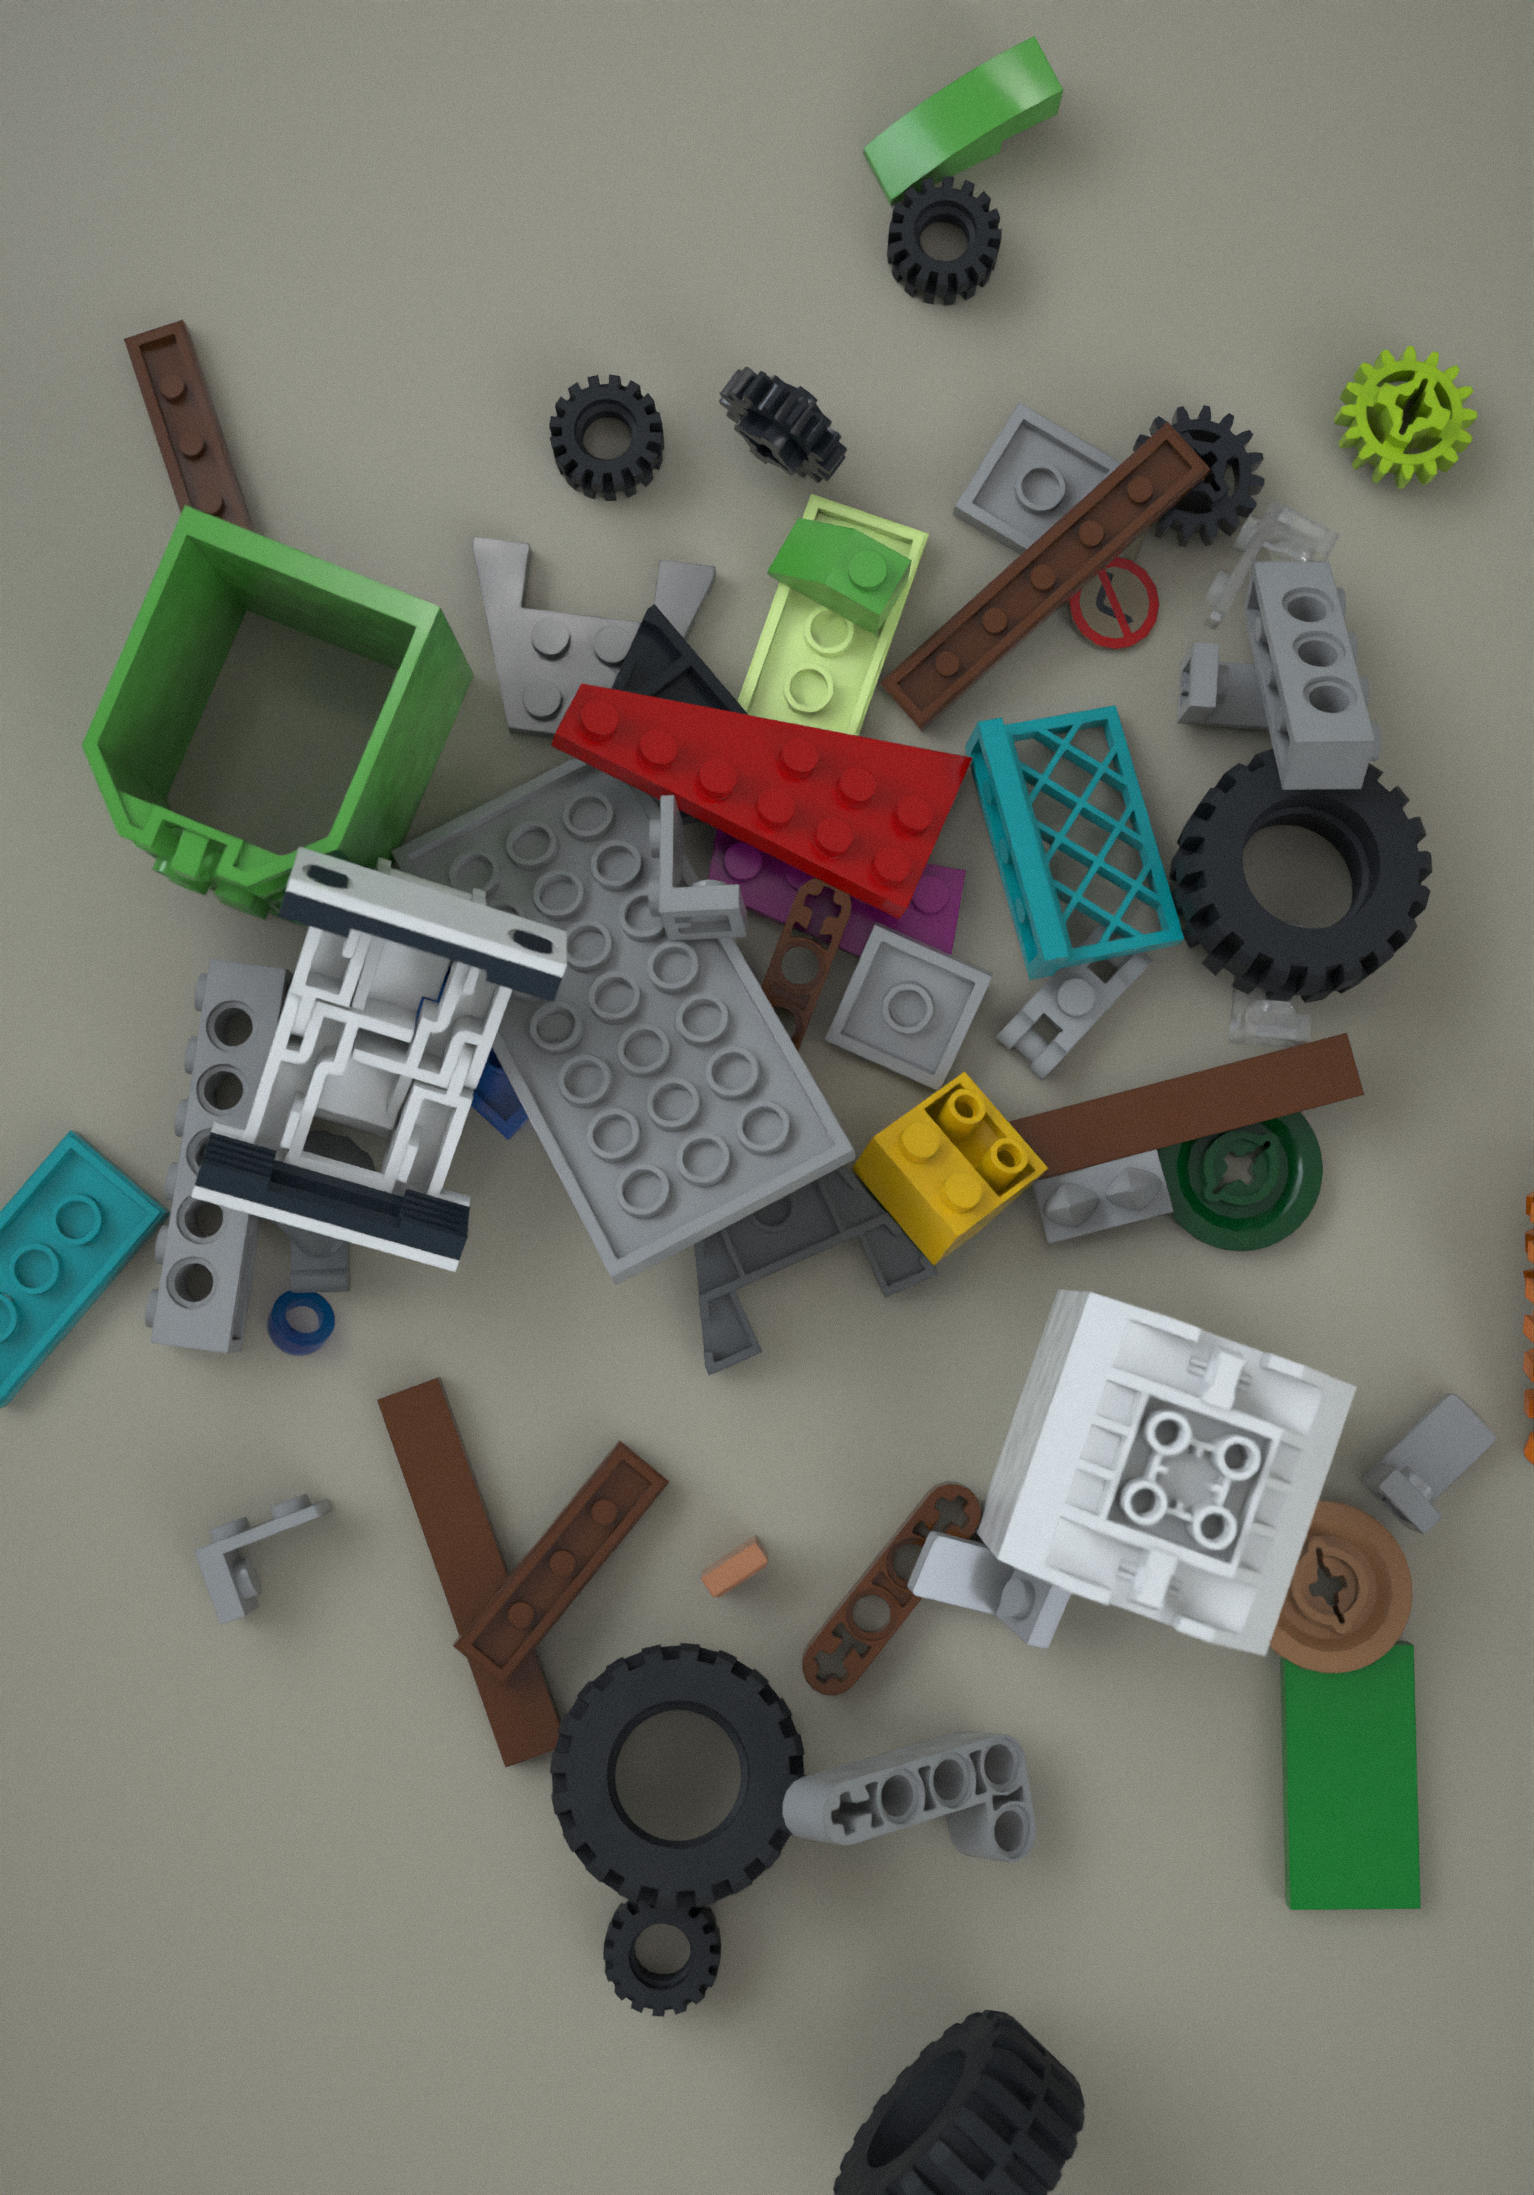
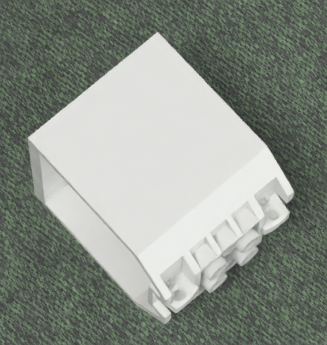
(1163, 1469)

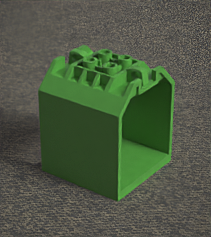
(172, 665)

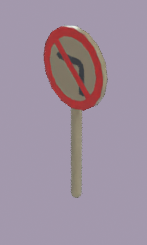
(1117, 603)

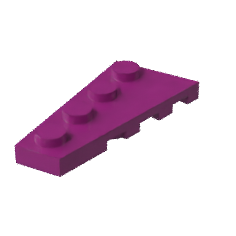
(771, 887)

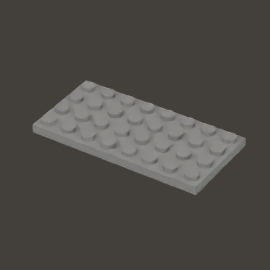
(660, 1058)

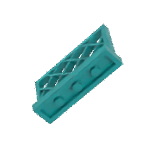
(1020, 850)

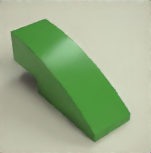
(966, 120)

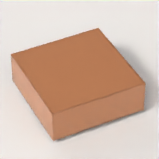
(735, 1567)

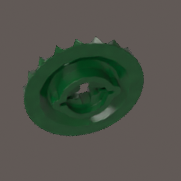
(1239, 1214)

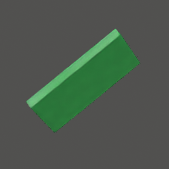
(1351, 1785)

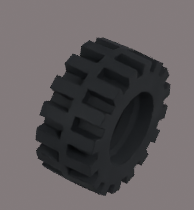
(653, 1989)

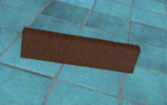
(186, 423)
(560, 1564)

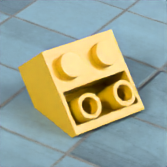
(948, 1167)

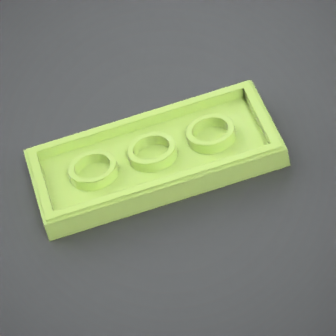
(815, 663)

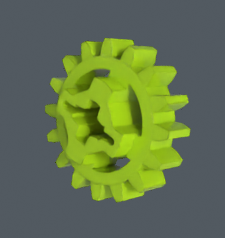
(1434, 418)

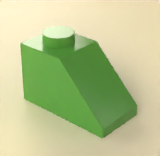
(842, 571)

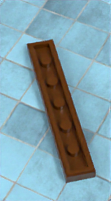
(1045, 576)
(1193, 1105)
(466, 1557)

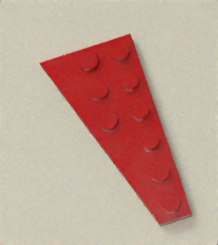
(810, 796)

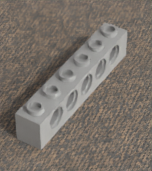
(230, 1254)

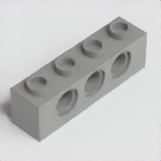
(1309, 676)

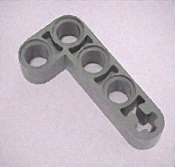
(964, 1775)

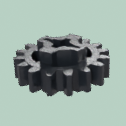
(782, 425)
(1209, 498)

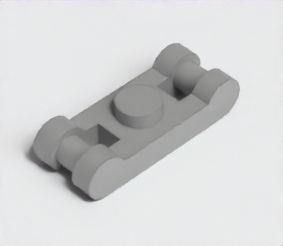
(1071, 1004)

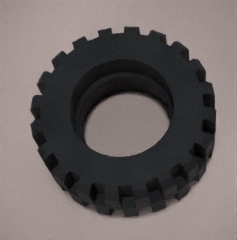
(1255, 945)
(585, 1763)
(970, 2118)

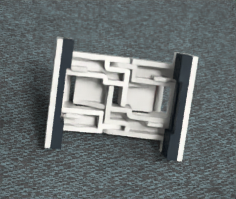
(354, 1047)

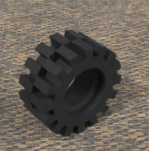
(949, 206)
(600, 402)

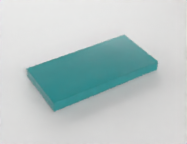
(62, 1249)

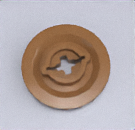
(1368, 1608)

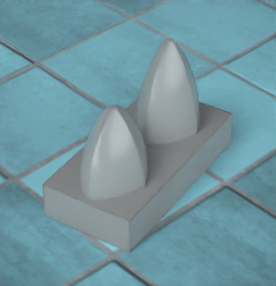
(1102, 1196)

